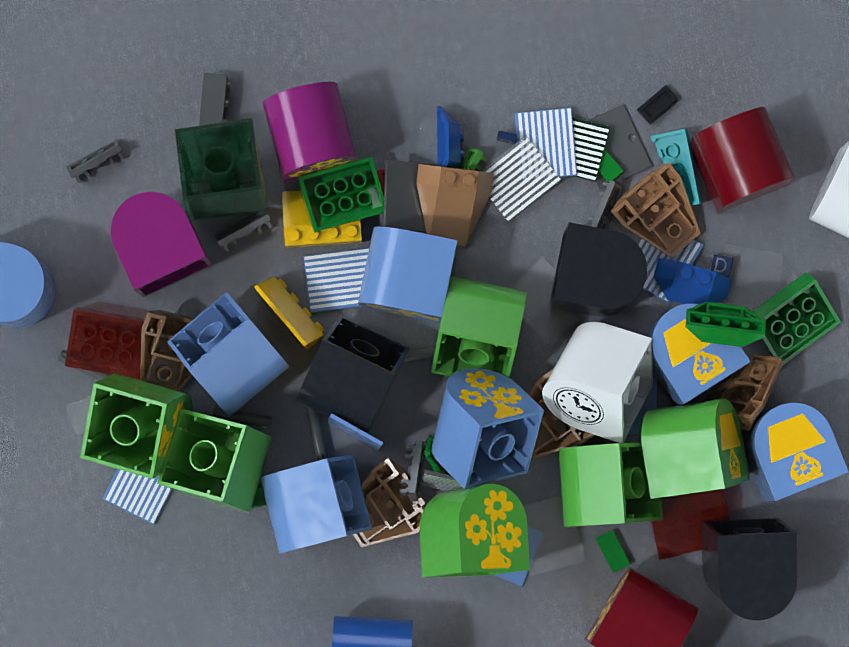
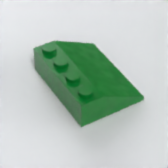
(342, 194)
(796, 318)

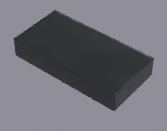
(657, 104)

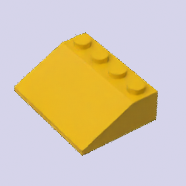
(299, 231)
(289, 312)

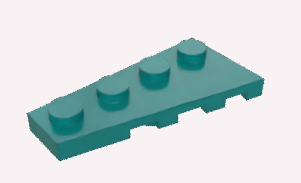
(677, 149)

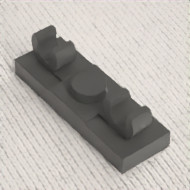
(95, 160)
(603, 211)
(243, 228)
(414, 470)

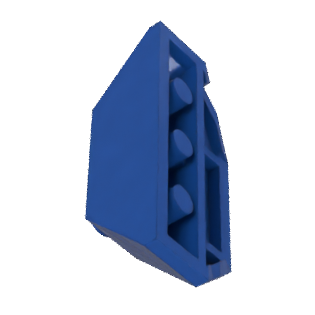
(448, 140)
(690, 283)

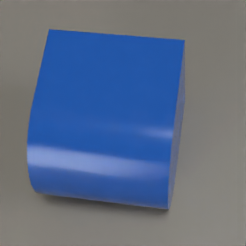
(371, 632)

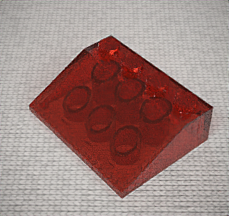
(105, 342)
(682, 521)

